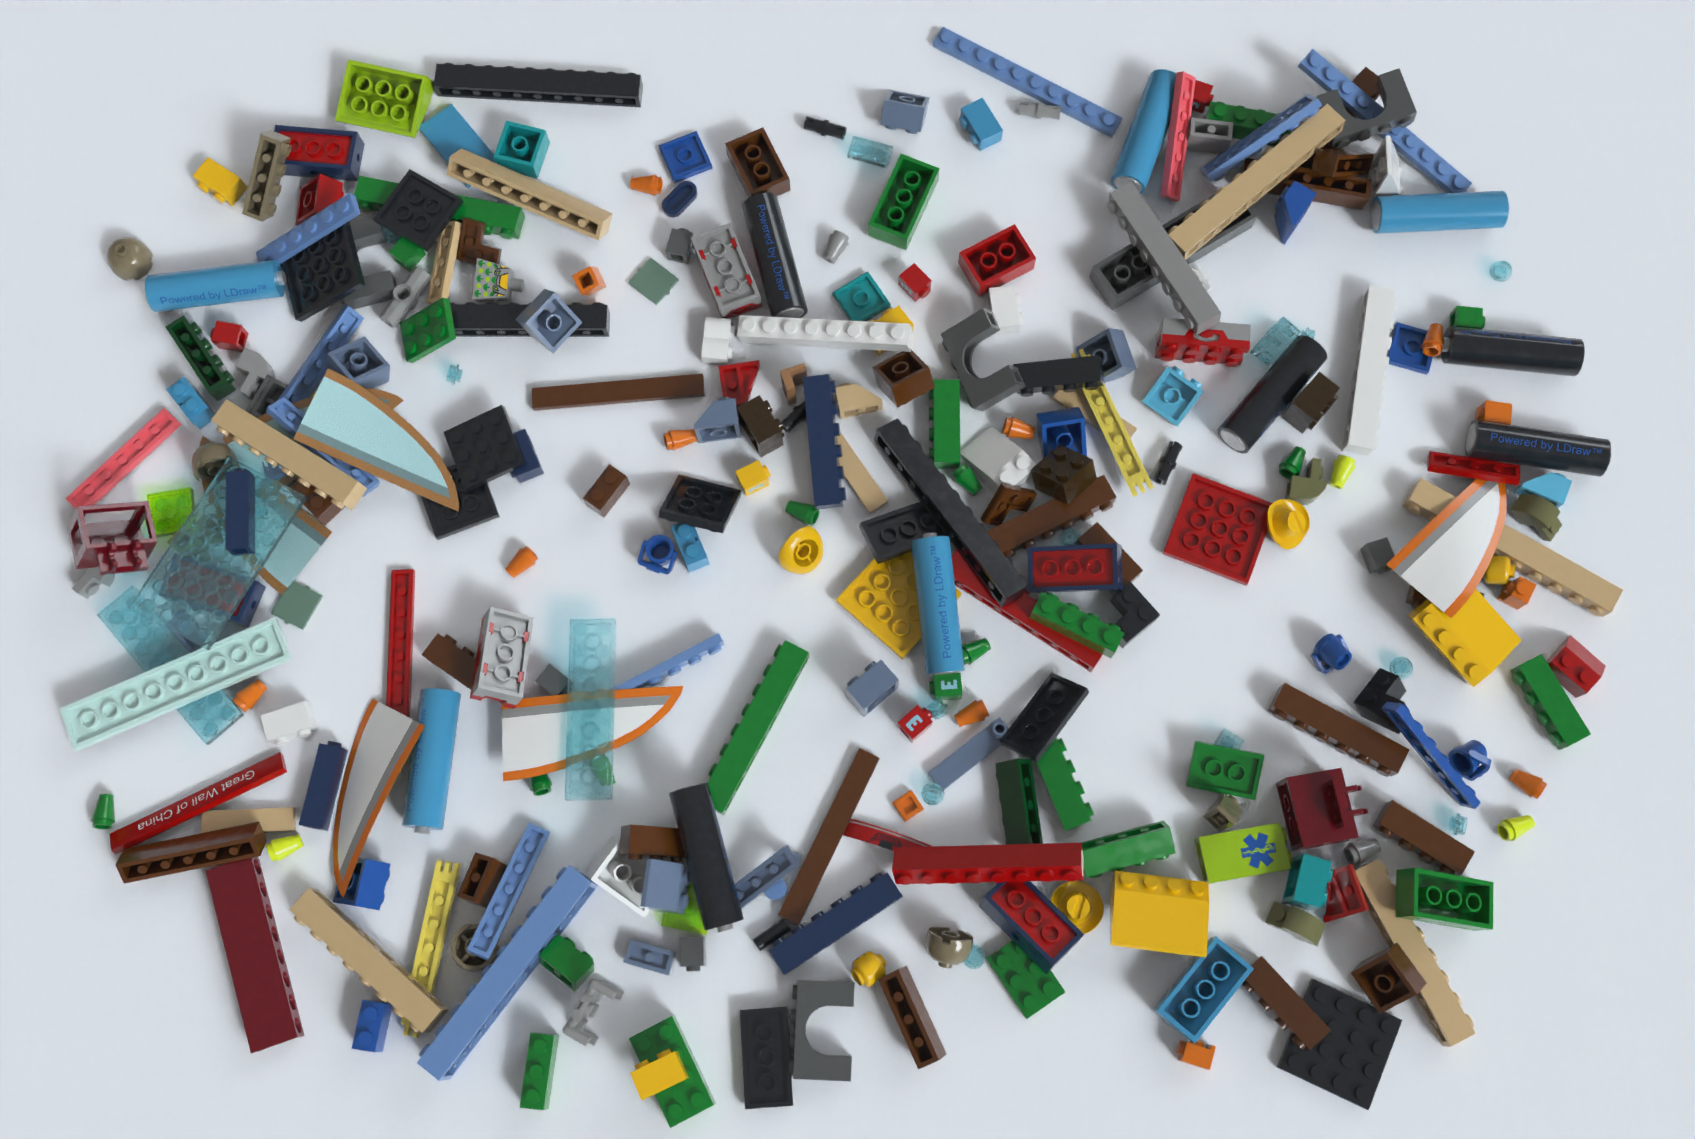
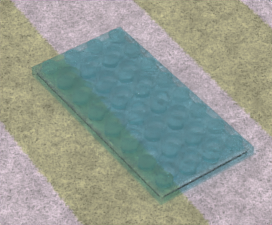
(196, 578)

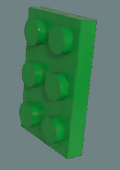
(427, 330)
(1225, 770)
(1024, 979)

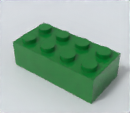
(903, 201)
(1444, 899)
(688, 1096)

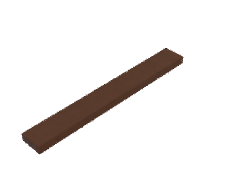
(618, 392)
(829, 836)

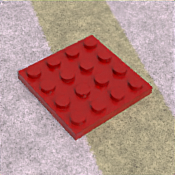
(1218, 529)

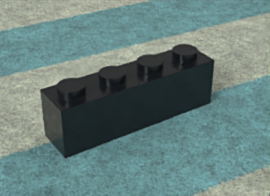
(1061, 375)

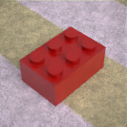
(996, 260)

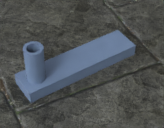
(969, 754)
(767, 875)

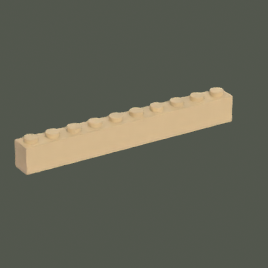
(1256, 181)
(1529, 556)

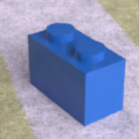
(372, 1026)

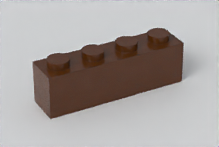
(1423, 839)
(1285, 1004)
(912, 1017)

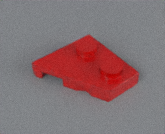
(738, 380)
(1344, 894)

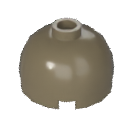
(129, 258)
(209, 459)
(947, 946)
(459, 953)

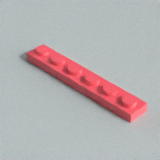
(1178, 136)
(124, 460)

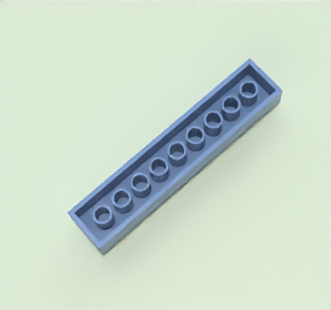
(506, 974)

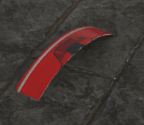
(880, 836)

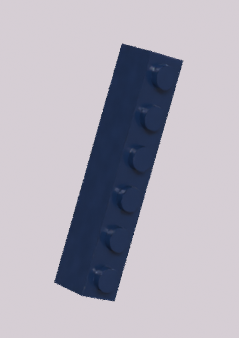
(823, 441)
(835, 923)

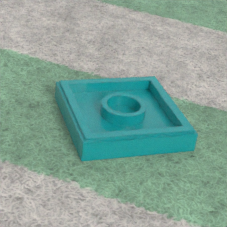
(861, 298)

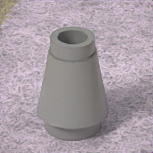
(836, 245)
(1361, 851)

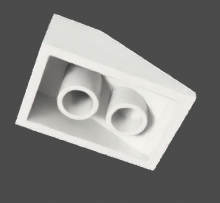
(1385, 171)
(998, 460)
(619, 875)

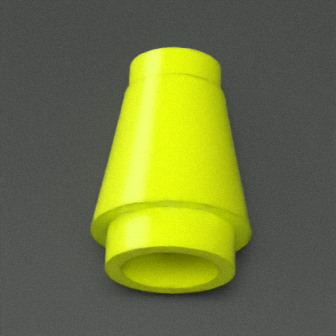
(1342, 469)
(1513, 828)
(283, 847)

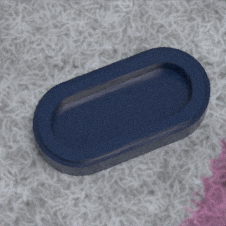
(679, 199)

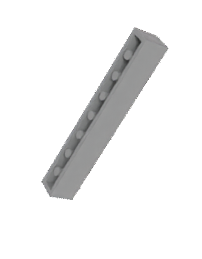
(1164, 259)

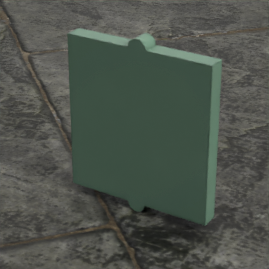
(653, 281)
(297, 605)

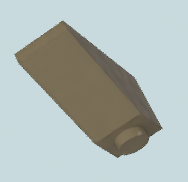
(1224, 813)

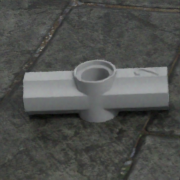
(397, 306)

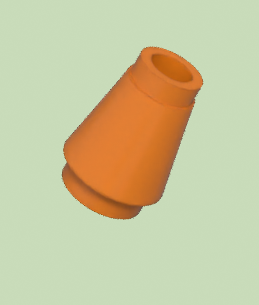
(647, 184)
(1433, 341)
(1017, 429)
(679, 438)
(521, 561)
(248, 697)
(972, 713)
(1528, 783)

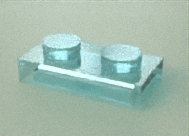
(870, 151)

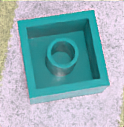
(522, 149)
(1307, 882)

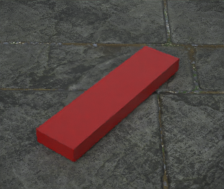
(1473, 468)

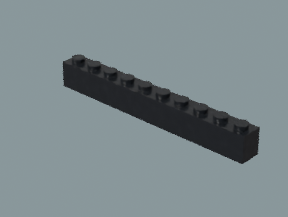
(538, 85)
(950, 513)

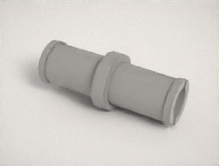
(1039, 110)

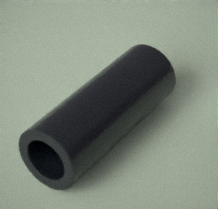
(771, 934)

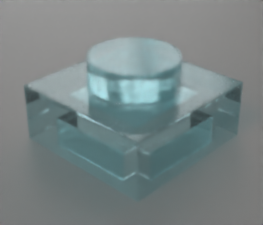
(1229, 739)

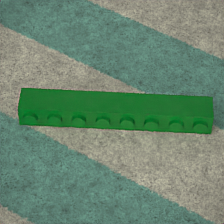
(499, 217)
(756, 724)

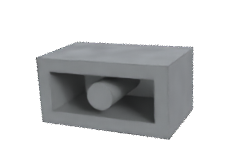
(1209, 135)

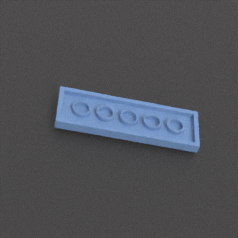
(1267, 133)

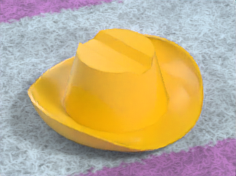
(1287, 523)
(802, 551)
(1079, 904)

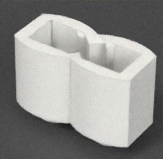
(717, 340)

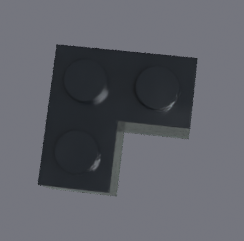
(1136, 612)
(1380, 689)

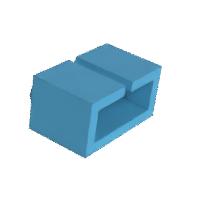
(980, 124)
(191, 402)
(690, 546)

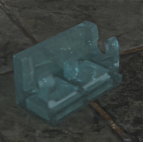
(1275, 341)

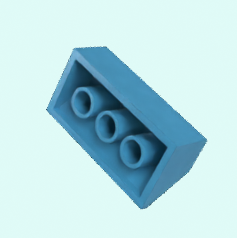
(1203, 990)

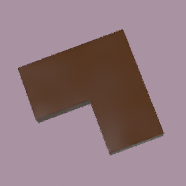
(471, 244)
(1007, 498)

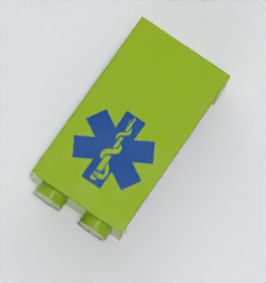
(1243, 853)

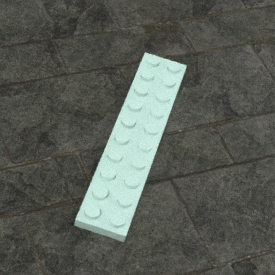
(175, 684)

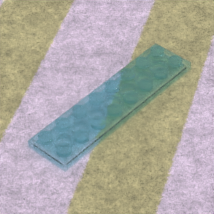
(154, 646)
(590, 709)

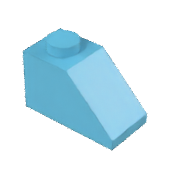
(1550, 486)

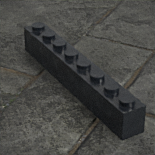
(499, 319)

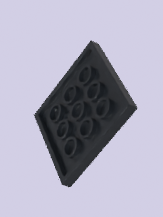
(323, 273)
(1351, 1054)

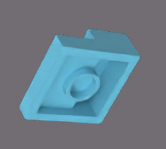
(1173, 395)

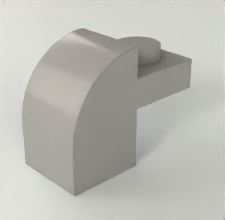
(255, 368)
(90, 582)

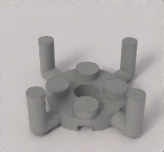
(588, 1007)

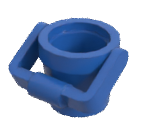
(659, 551)
(1332, 651)
(1468, 758)

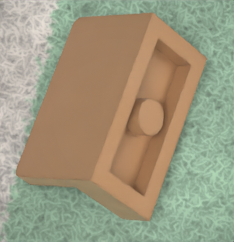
(790, 378)

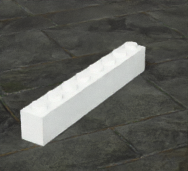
(825, 333)
(1369, 370)

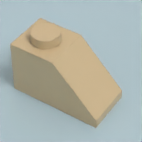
(856, 400)

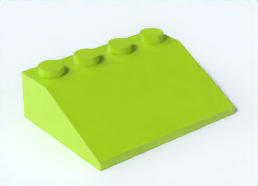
(384, 99)

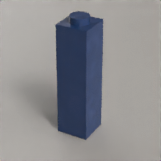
(240, 512)
(323, 786)

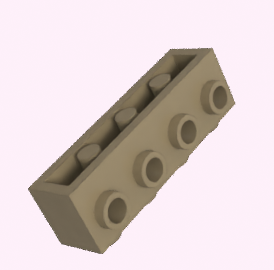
(266, 175)

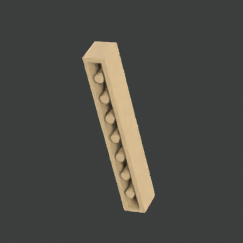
(529, 194)
(288, 454)
(368, 960)
(1436, 997)

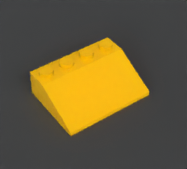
(1470, 640)
(1159, 913)

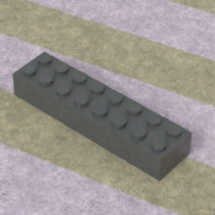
(1127, 275)

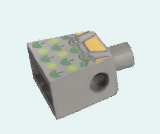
(494, 282)

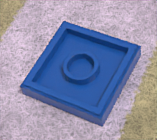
(685, 157)
(1407, 349)

